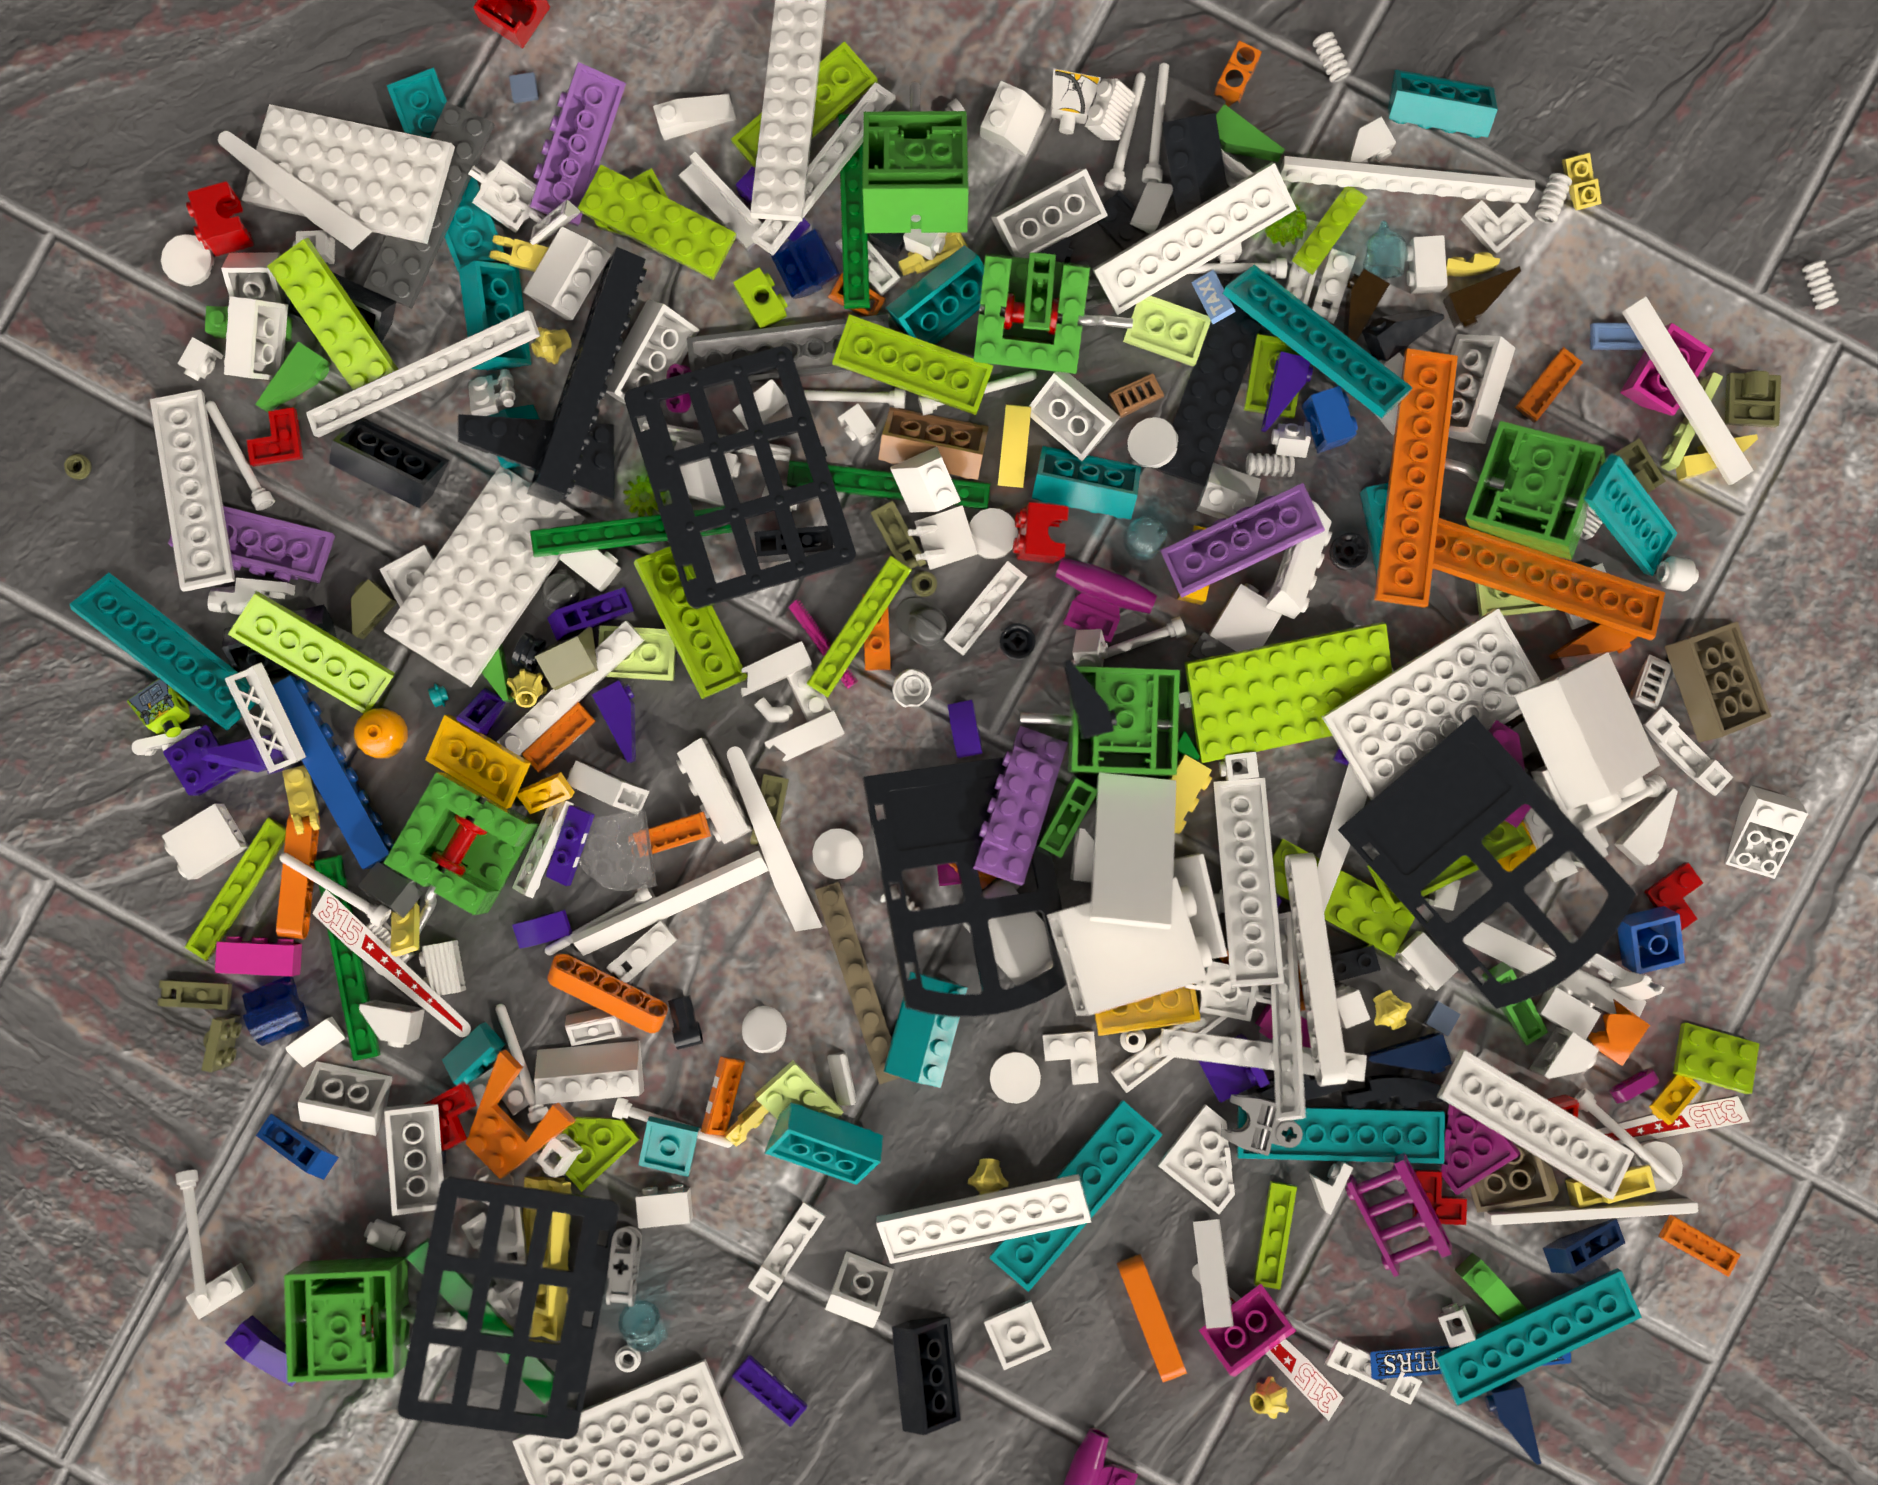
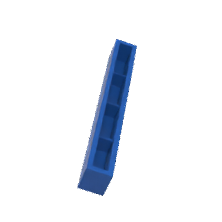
(332, 775)

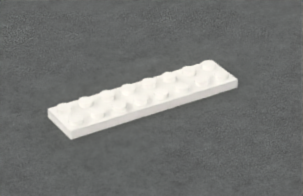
(1194, 238)
(192, 490)
(1248, 883)
(1536, 1124)
(984, 1219)

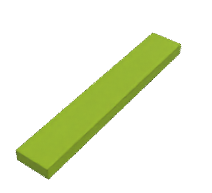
(859, 626)
(237, 889)

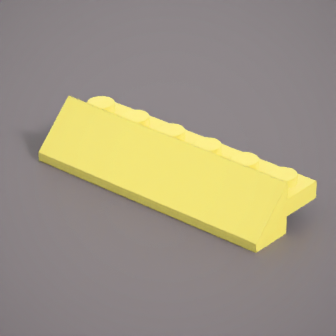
(550, 1300)

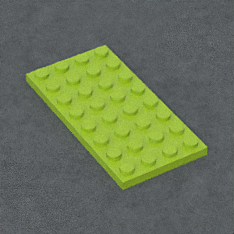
(1281, 689)

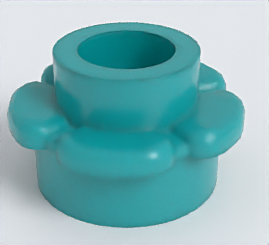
(438, 695)

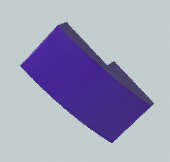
(965, 729)
(542, 929)

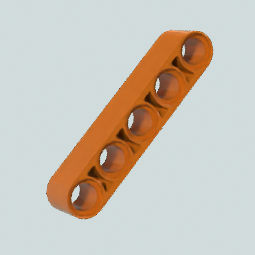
(295, 888)
(607, 993)
(1151, 1318)

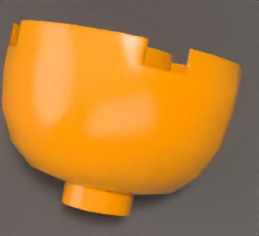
(380, 733)

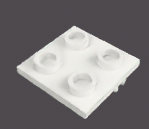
(944, 538)

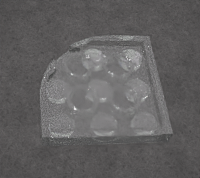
(619, 852)

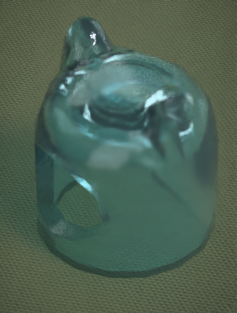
(1385, 253)
(1145, 538)
(642, 1326)

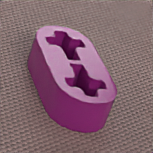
(685, 401)
(1634, 1085)

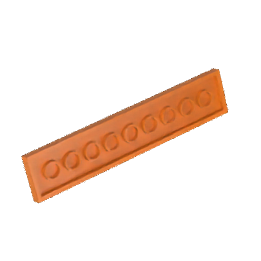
(1416, 479)
(1547, 580)

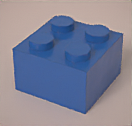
(1329, 419)
(1651, 940)

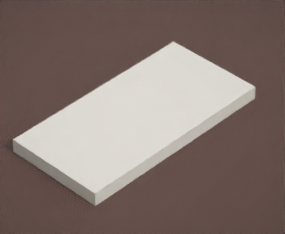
(1133, 851)

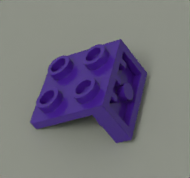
(196, 774)
(1232, 1079)

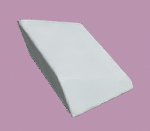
(1151, 206)
(553, 222)
(768, 400)
(591, 1026)
(316, 1042)
(842, 1078)

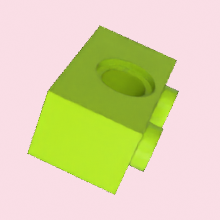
(764, 313)

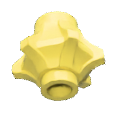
(551, 344)
(526, 688)
(1390, 1010)
(988, 1177)
(1269, 1398)

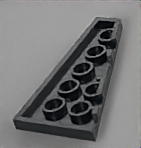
(522, 442)

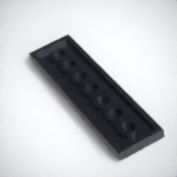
(1211, 395)

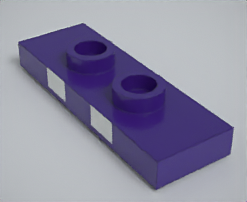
(570, 845)
(769, 1390)

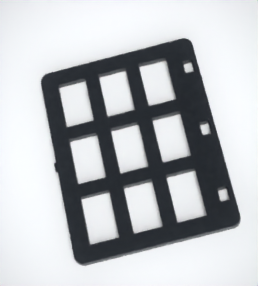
(679, 518)
(576, 1343)

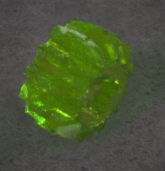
(1288, 228)
(634, 497)

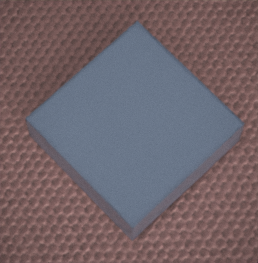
(524, 87)
(1442, 1018)

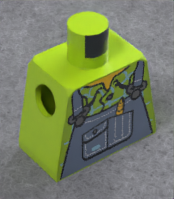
(160, 708)

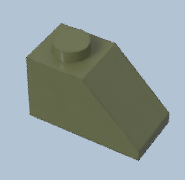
(369, 607)

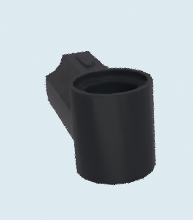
(686, 1029)

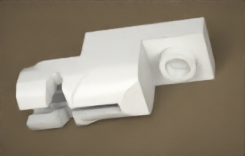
(237, 597)

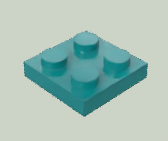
(668, 1146)

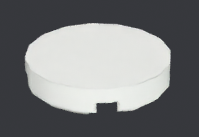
(187, 260)
(1153, 442)
(993, 533)
(837, 853)
(1015, 1077)
(1667, 1156)

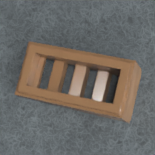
(1114, 397)

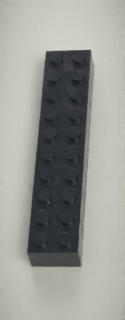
(587, 376)

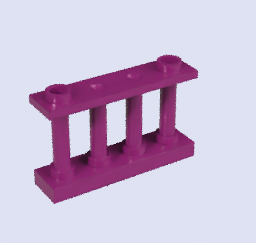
(1413, 1194)

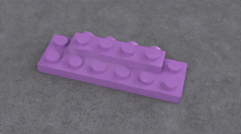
(576, 139)
(1242, 539)
(276, 546)
(1019, 805)

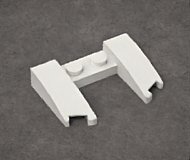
(821, 723)
(1628, 984)

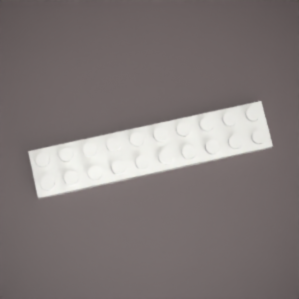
(788, 110)

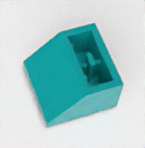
(472, 1053)

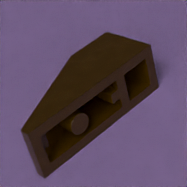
(1361, 301)
(1471, 302)

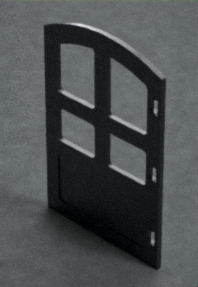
(1444, 812)
(935, 821)

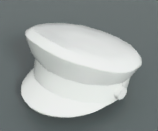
(764, 1029)

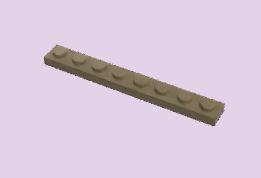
(856, 977)

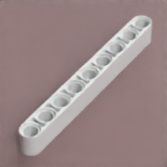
(1316, 969)

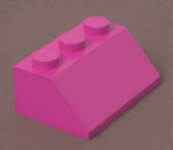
(1646, 384)
(1256, 1330)

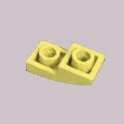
(1584, 187)
(1478, 264)

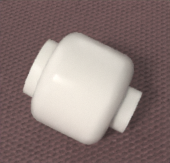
(1677, 573)

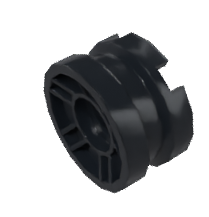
(1358, 548)
(1027, 637)
(526, 651)

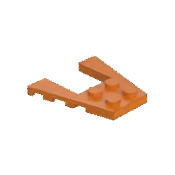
(496, 1136)

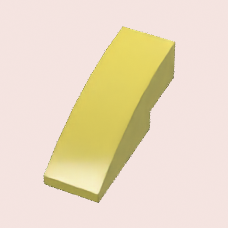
(1014, 446)
(1702, 462)
(1636, 1182)

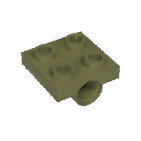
(1753, 399)
(1641, 465)
(221, 1042)

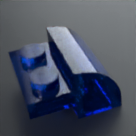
(805, 264)
(274, 1011)

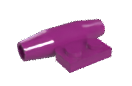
(1101, 596)
(1089, 1466)

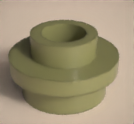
(71, 463)
(924, 576)

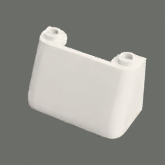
(1018, 940)

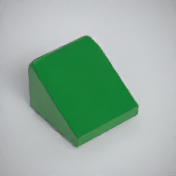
(1186, 747)

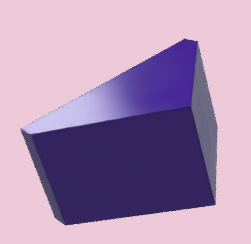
(482, 711)

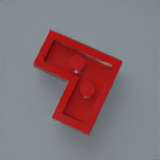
(282, 445)
(1672, 890)
(450, 1105)
(1448, 1209)

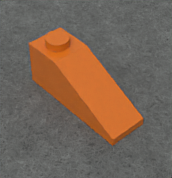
(1595, 641)

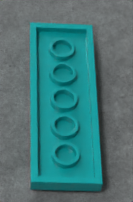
(1630, 514)

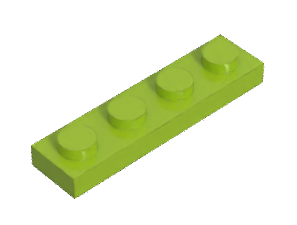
(1329, 229)
(1275, 1235)

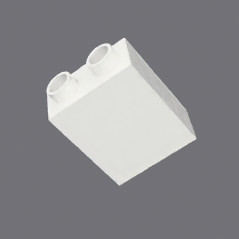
(1589, 735)
(1125, 962)

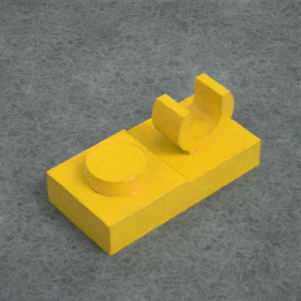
(545, 793)
(1674, 1098)

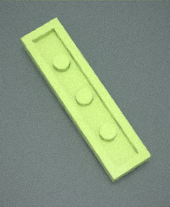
(1684, 431)

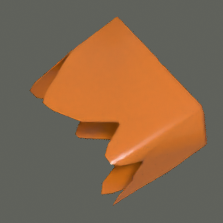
(1232, 94)
(1621, 1034)

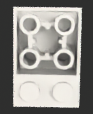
(1765, 831)

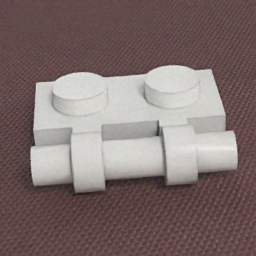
(485, 393)

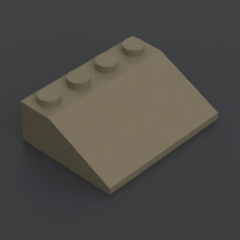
(1718, 682)
(1517, 1183)

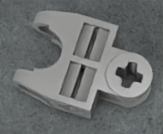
(1261, 1126)
(620, 1278)

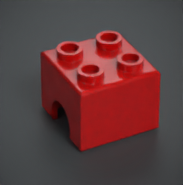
(512, 18)
(213, 211)
(1033, 537)

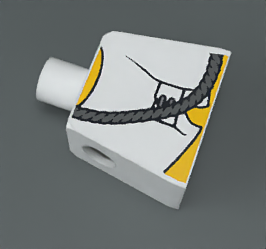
(1072, 98)

